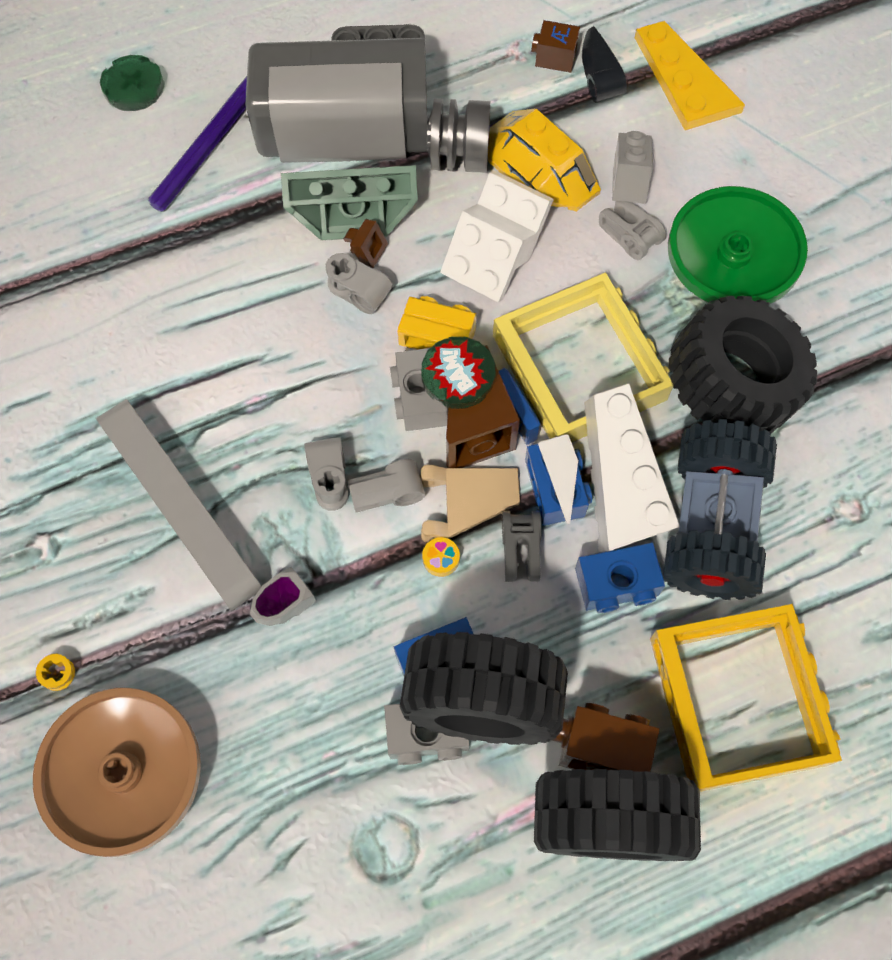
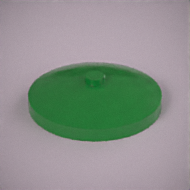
(737, 245)

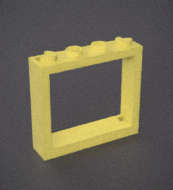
(624, 323)

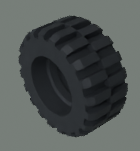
(759, 338)
(484, 688)
(617, 815)

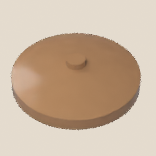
(116, 772)

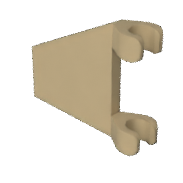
(471, 497)

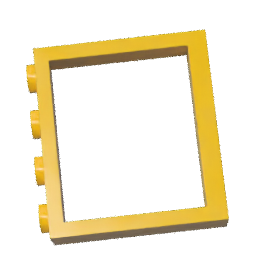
(801, 669)

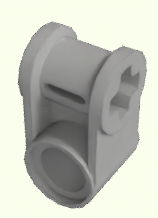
(357, 282)
(326, 469)

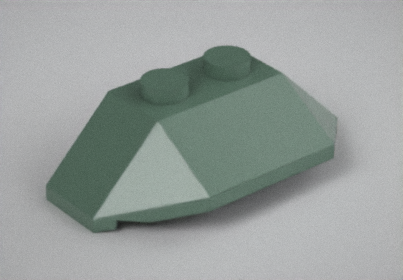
(342, 199)

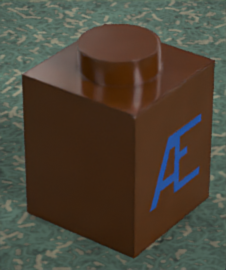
(556, 46)

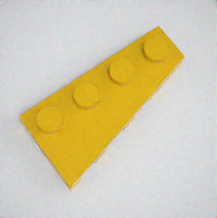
(685, 78)

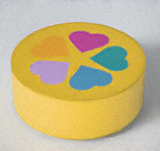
(441, 556)

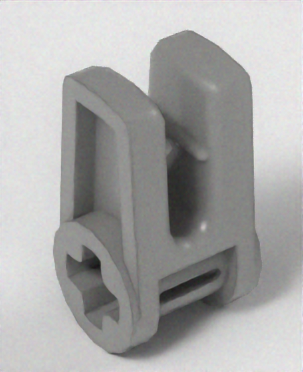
(632, 228)

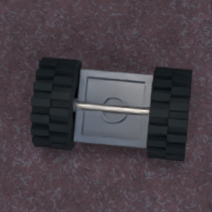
(721, 510)

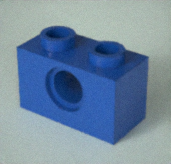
(636, 563)

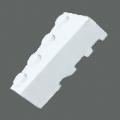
(624, 472)

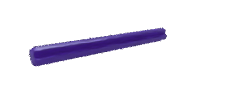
(199, 149)

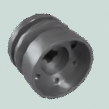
(459, 135)

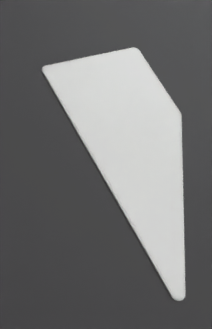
(562, 469)

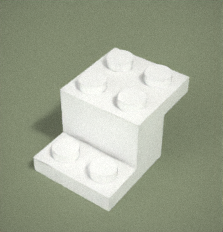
(496, 235)

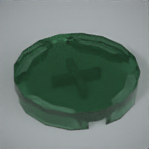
(132, 83)

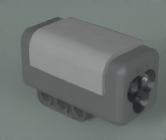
(340, 96)

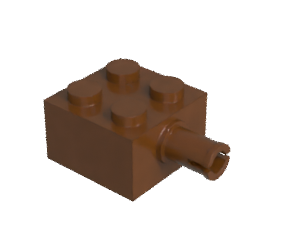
(604, 741)

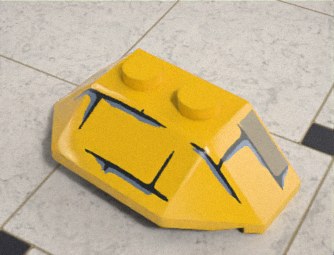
(543, 158)

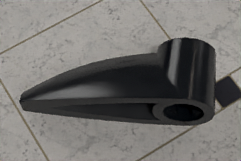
(601, 68)

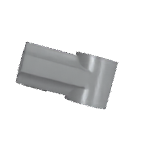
(396, 485)

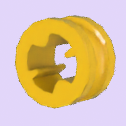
(52, 684)

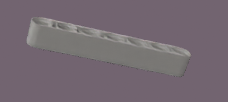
(179, 505)

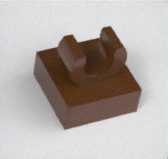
(367, 242)

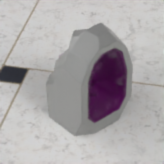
(281, 599)

